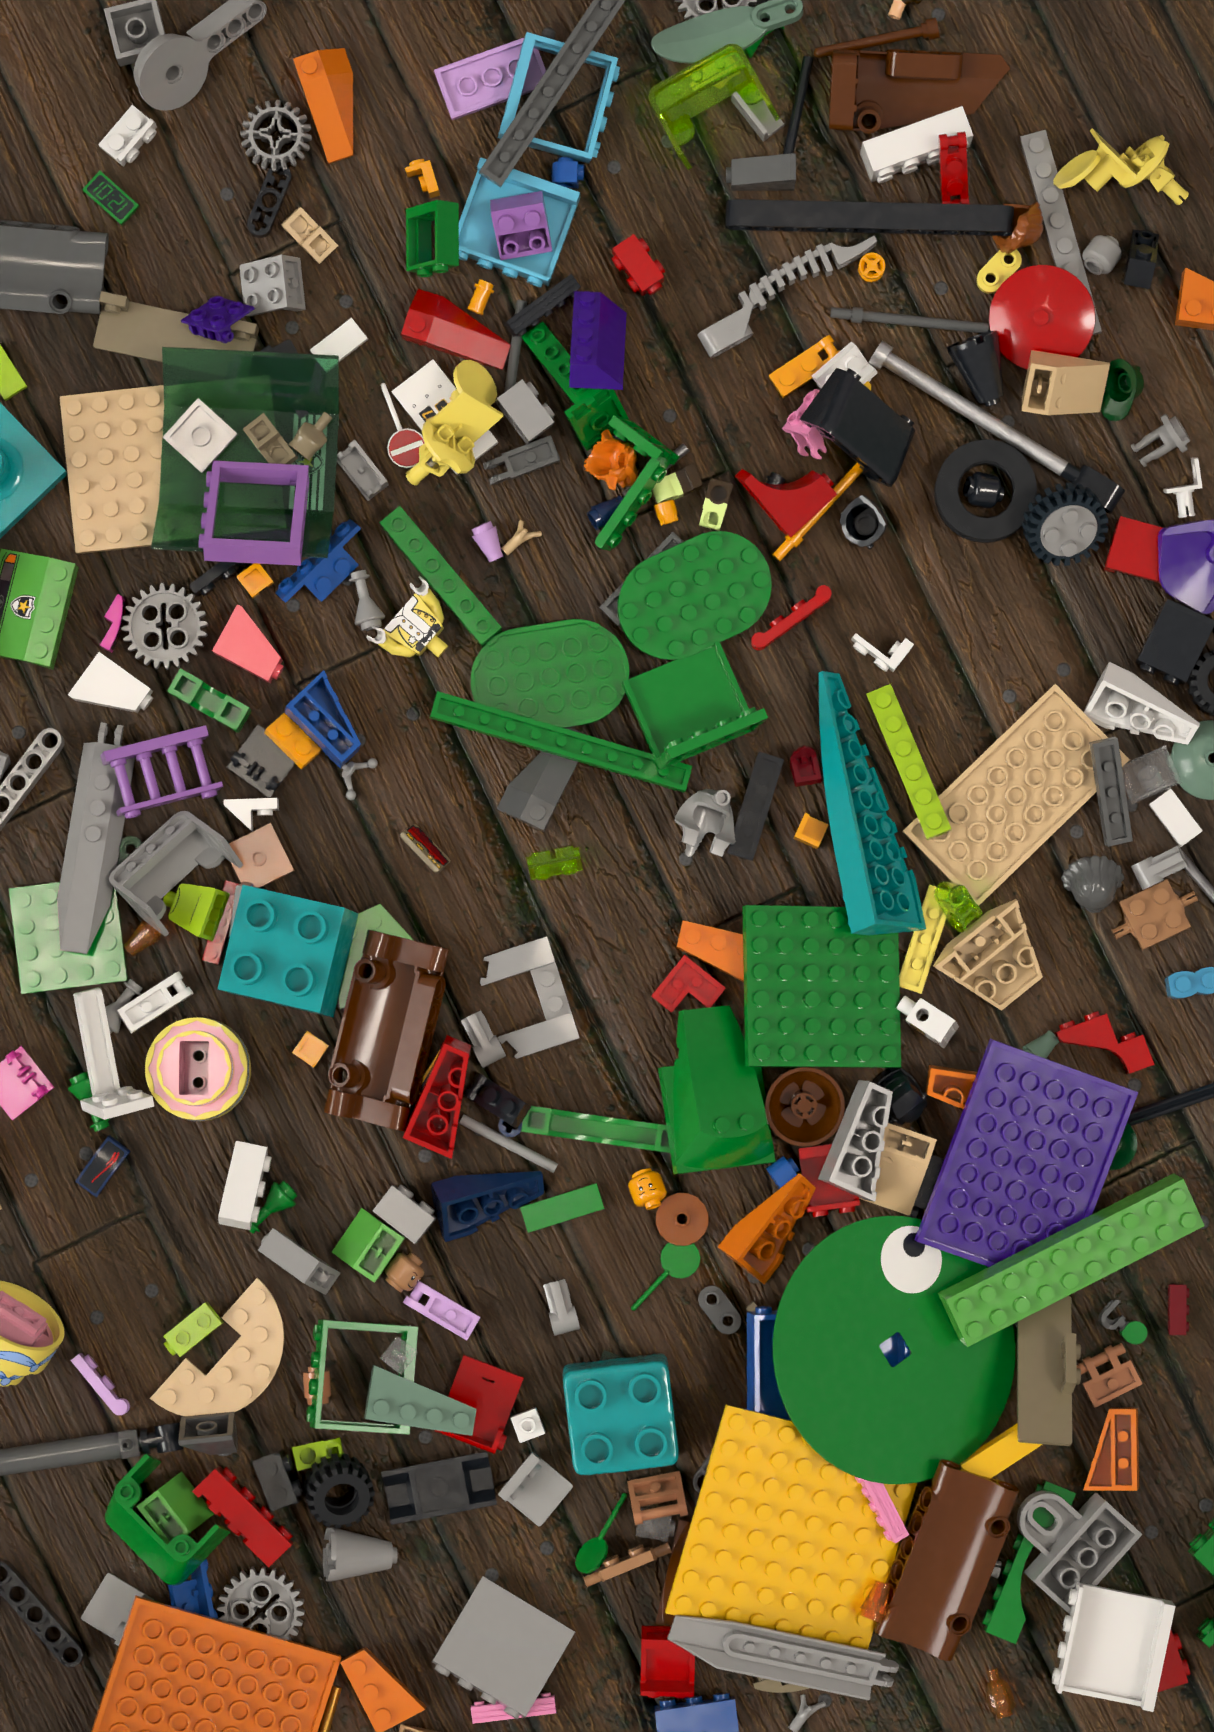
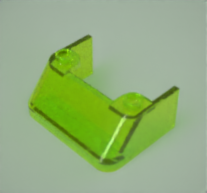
(702, 87)

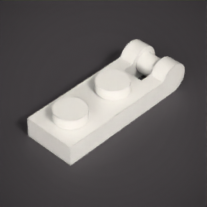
(154, 1002)

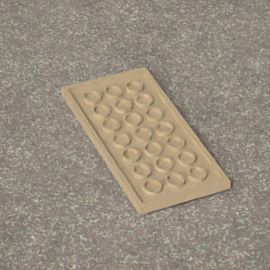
(1014, 795)

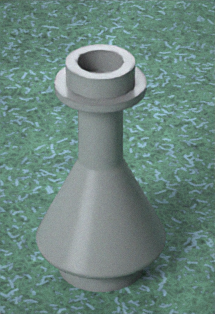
(367, 613)
(113, 1018)

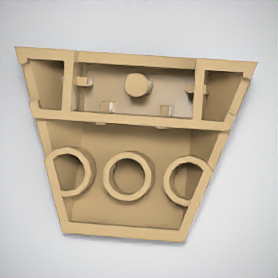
(993, 957)

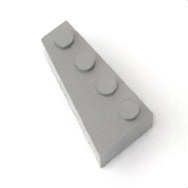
(859, 1142)

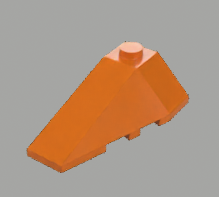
(329, 93)
(761, 1235)

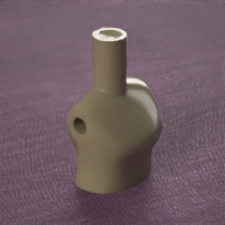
(311, 437)

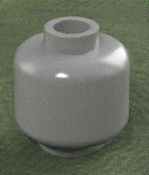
(1102, 254)

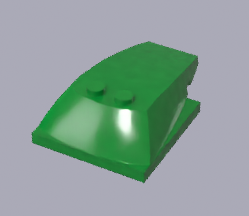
(712, 1099)

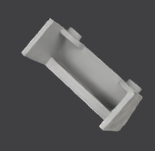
(165, 861)

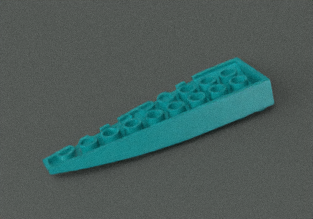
(871, 866)

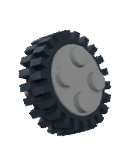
(1065, 524)

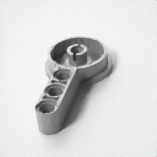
(176, 66)

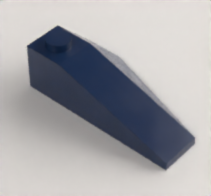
(473, 1199)

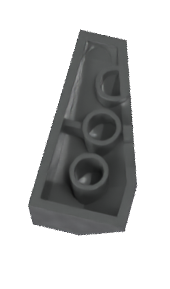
(538, 789)

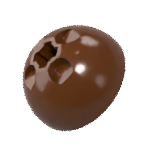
(806, 1121)

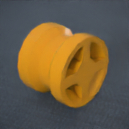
(874, 263)

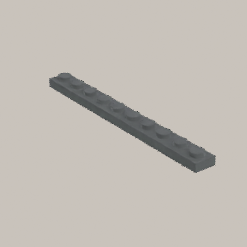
(549, 90)

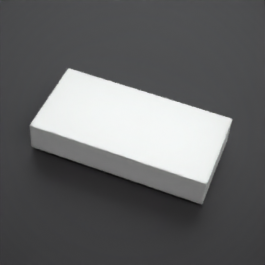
(341, 341)
(1175, 817)

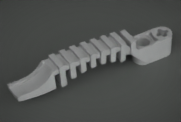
(735, 327)

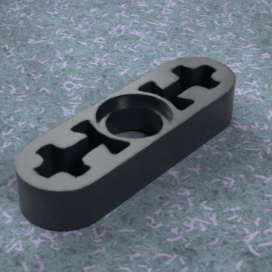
(256, 216)

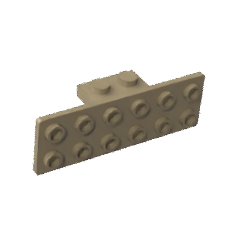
(1046, 1375)

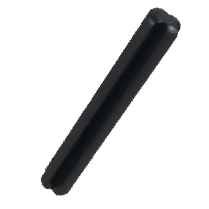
(1171, 1104)

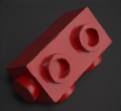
(642, 271)

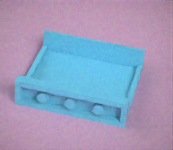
(477, 231)

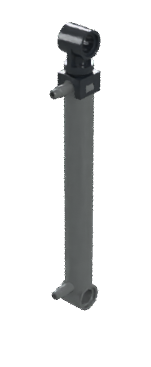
(89, 1449)

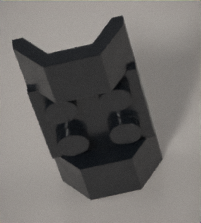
(439, 1487)

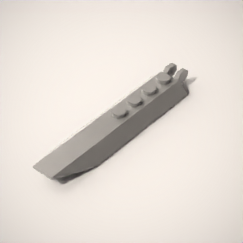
(91, 846)
(783, 1656)

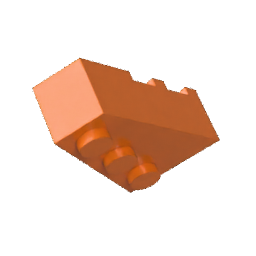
(1117, 1453)
(380, 1691)

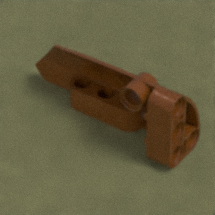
(907, 85)

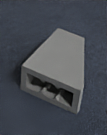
(298, 1261)

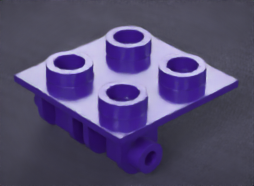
(215, 318)

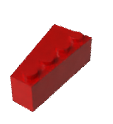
(244, 1515)

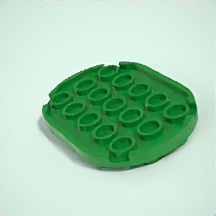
(694, 595)
(552, 672)

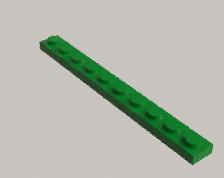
(558, 741)

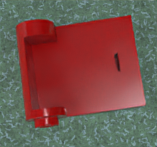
(490, 1399)

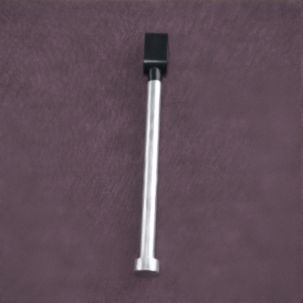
(1105, 489)

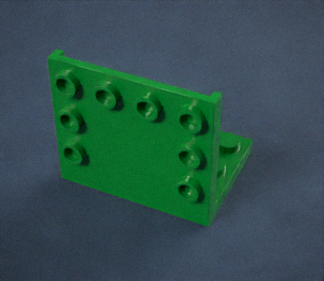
(690, 706)

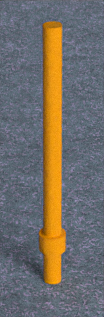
(796, 539)

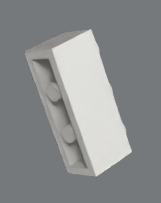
(244, 1185)

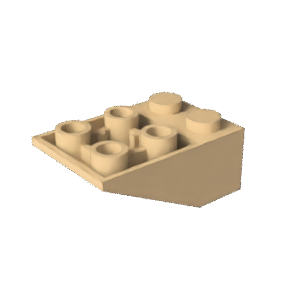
(1063, 384)
(902, 1168)

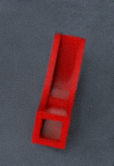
(1098, 1033)

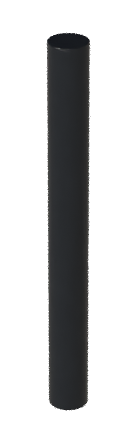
(798, 105)

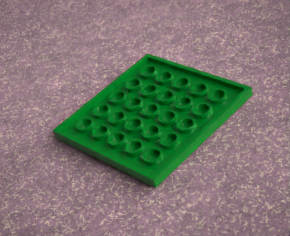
(818, 990)

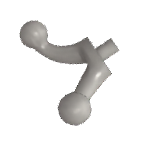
(348, 771)

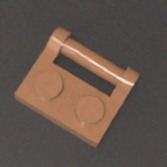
(657, 1490)

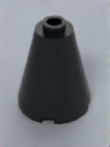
(980, 366)

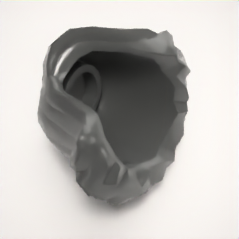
(1093, 881)

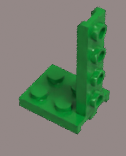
(591, 407)
(641, 490)

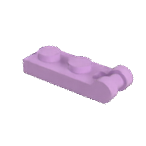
(443, 1310)
(102, 1385)

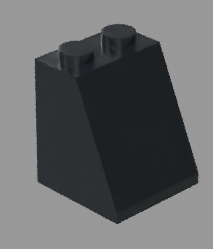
(1174, 642)

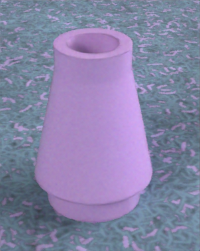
(488, 541)

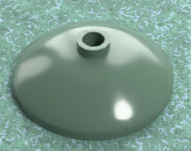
(1193, 762)

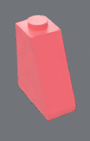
(248, 647)

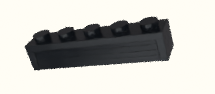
(542, 306)

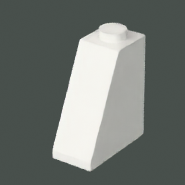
(111, 687)

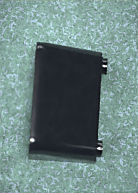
(861, 426)

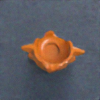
(613, 461)

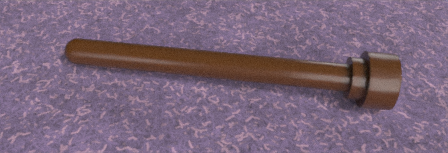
(928, 29)

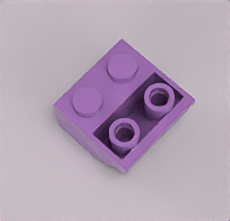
(521, 225)

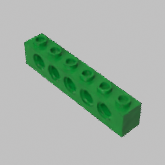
(440, 576)

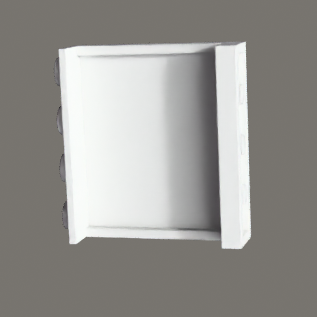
(1114, 1645)

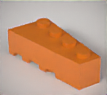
(949, 1084)

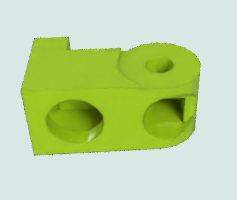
(307, 1454)

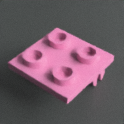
(802, 433)

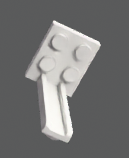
(107, 1097)

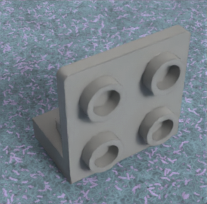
(273, 284)
(535, 1489)
(111, 1606)

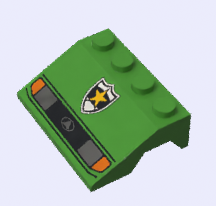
(33, 606)

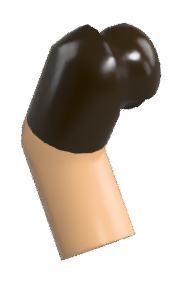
(898, 6)

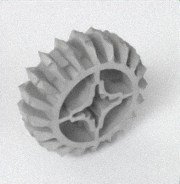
(287, 136)

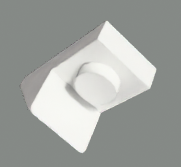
(244, 808)

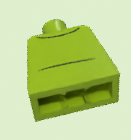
(197, 909)

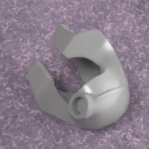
(705, 813)

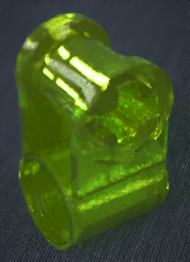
(960, 907)

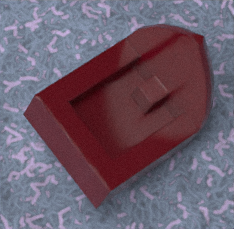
(805, 766)

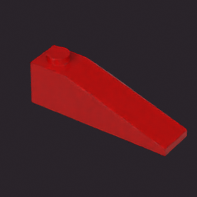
(447, 328)

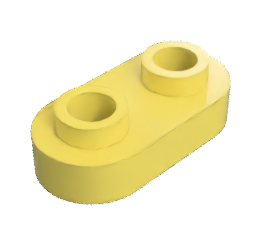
(999, 270)

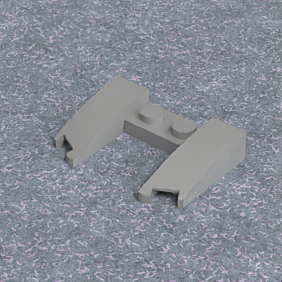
(559, 1023)

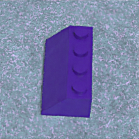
(597, 342)

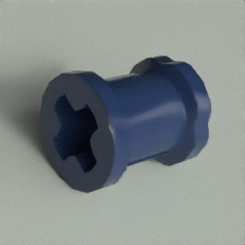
(503, 1129)

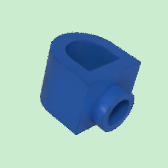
(567, 172)
(782, 1171)

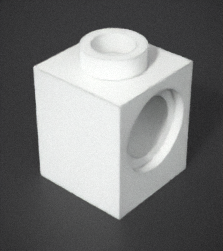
(528, 1425)

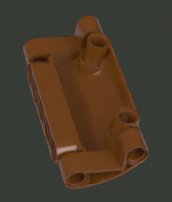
(387, 1030)

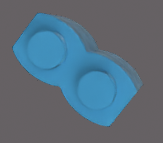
(1187, 983)

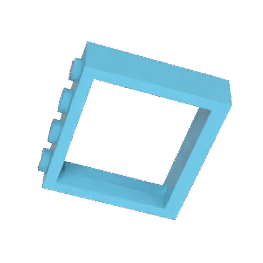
(604, 98)

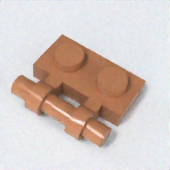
(1111, 1383)

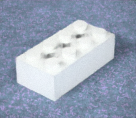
(911, 145)

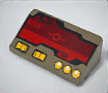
(425, 848)

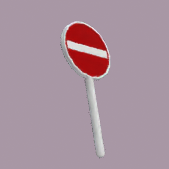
(405, 443)

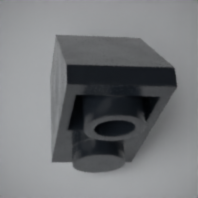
(1141, 259)

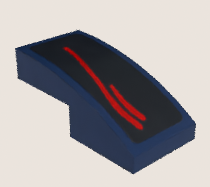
(102, 1166)

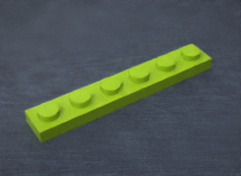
(908, 762)

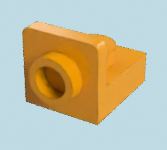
(428, 179)

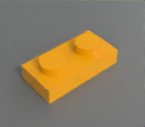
(292, 741)

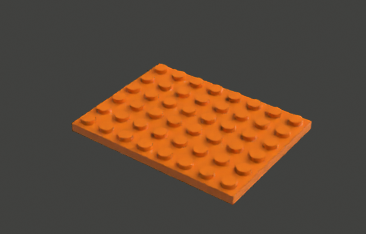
(211, 1676)

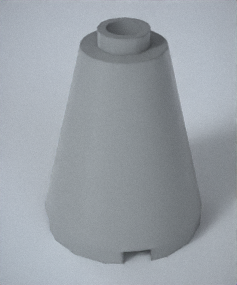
(355, 1554)

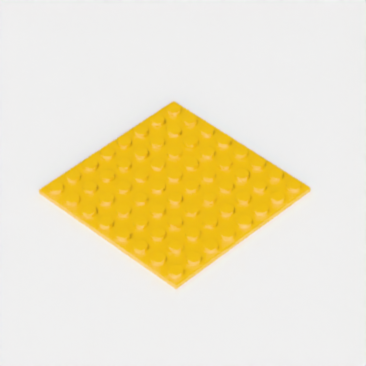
(782, 1536)

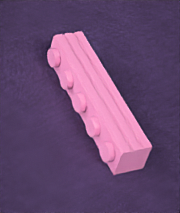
(885, 1510)
(487, 1712)

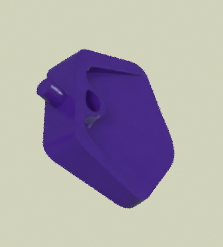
(1188, 563)

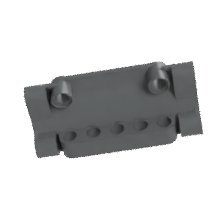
(50, 261)

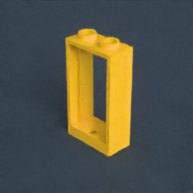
(998, 1454)

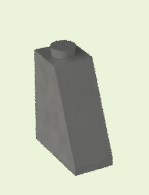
(763, 173)

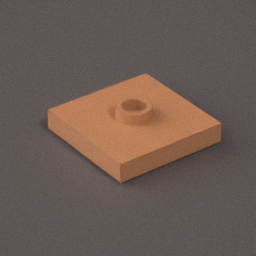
(261, 857)

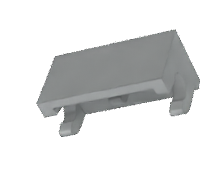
(361, 470)

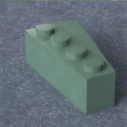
(410, 1404)

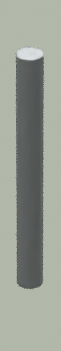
(514, 354)

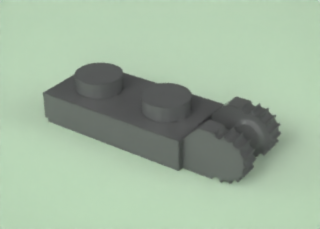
(524, 460)

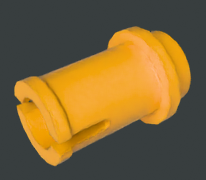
(480, 296)

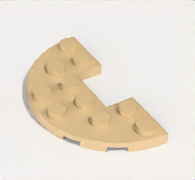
(244, 1368)

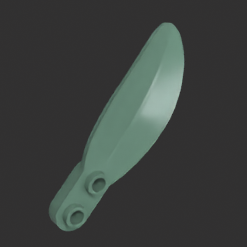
(734, 25)

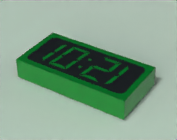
(110, 198)

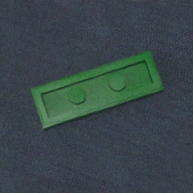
(562, 1208)

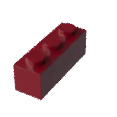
(1177, 1309)

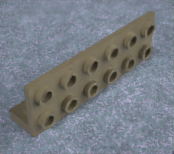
(145, 329)

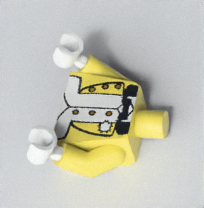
(414, 626)

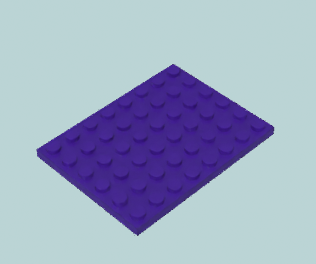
(1023, 1156)

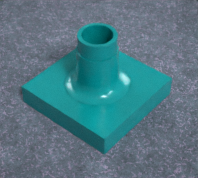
(25, 471)

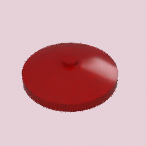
(1042, 312)

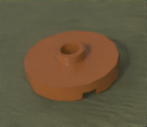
(685, 1233)

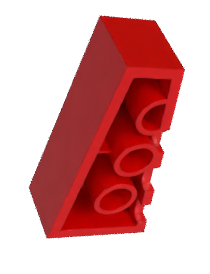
(439, 1104)

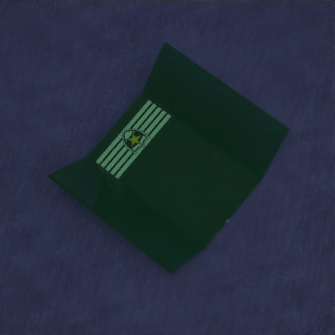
(239, 390)

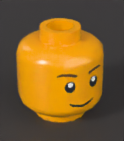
(647, 1188)

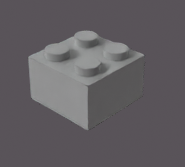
(133, 27)
(525, 411)
(404, 1213)

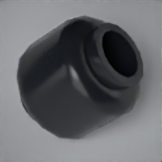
(983, 490)

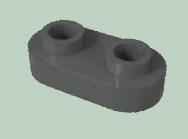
(719, 1310)

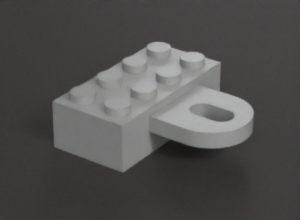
(1077, 1545)

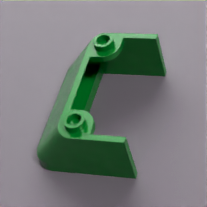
(170, 1561)

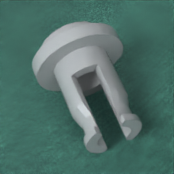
(1172, 435)

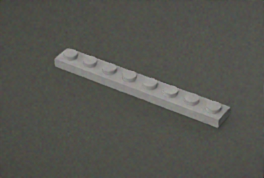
(1054, 208)

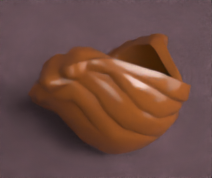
(1027, 228)

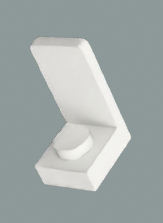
(897, 652)

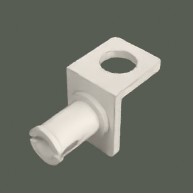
(1184, 492)

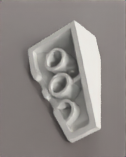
(1132, 704)

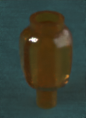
(999, 1695)

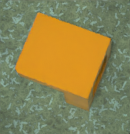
(811, 831)

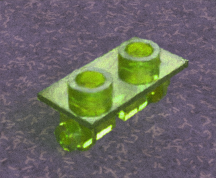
(543, 867)

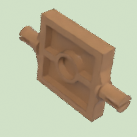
(1154, 915)
(637, 1557)

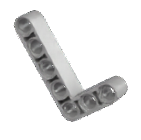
(30, 775)

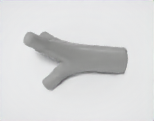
(804, 1713)

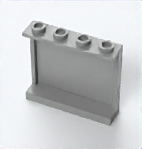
(502, 1648)

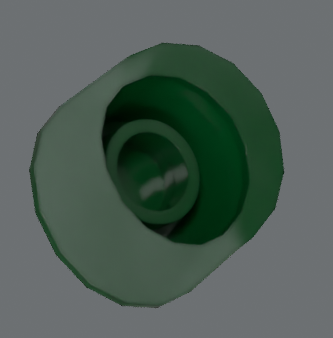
(1122, 387)

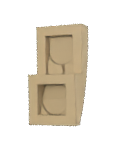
(309, 235)

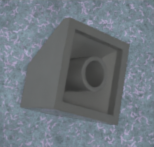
(209, 1433)

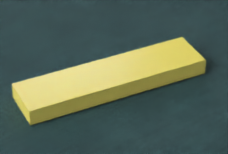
(923, 945)

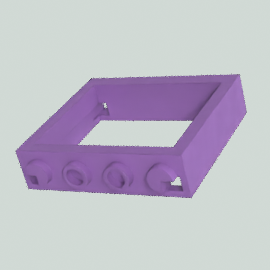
(254, 550)

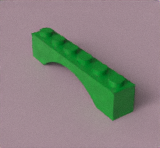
(596, 1129)
(1007, 1613)

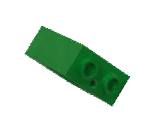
(419, 237)

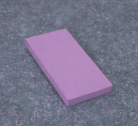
(485, 78)

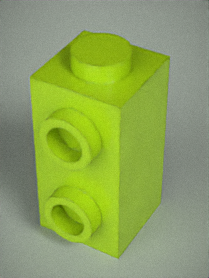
(192, 1330)

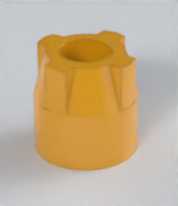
(666, 512)

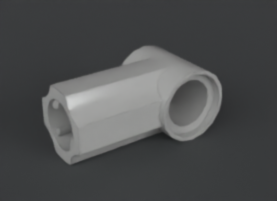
(1156, 868)
(485, 1044)
(562, 1313)

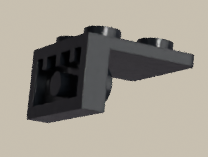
(277, 1480)

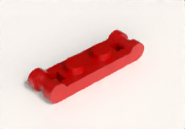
(953, 168)
(800, 612)

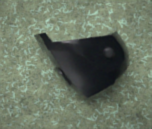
(863, 522)
(907, 1096)

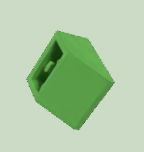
(368, 1245)
(175, 1509)

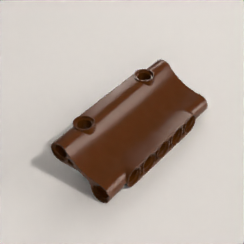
(946, 1559)

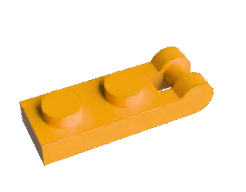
(801, 368)

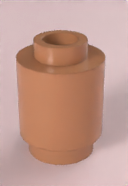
(326, 1388)

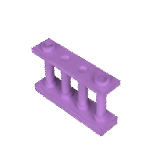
(168, 745)

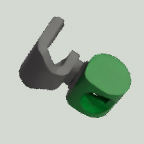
(1131, 1331)

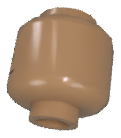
(404, 1271)

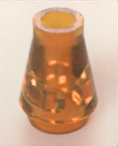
(142, 938)
(876, 1602)

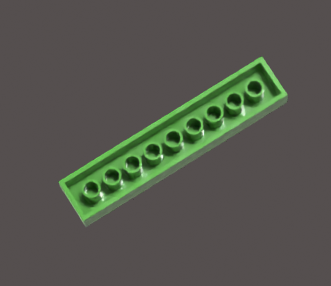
(1071, 1259)

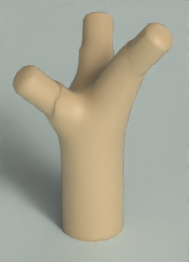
(519, 537)

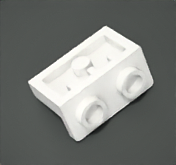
(128, 136)
(850, 358)

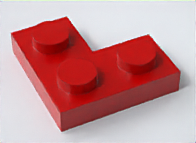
(685, 979)

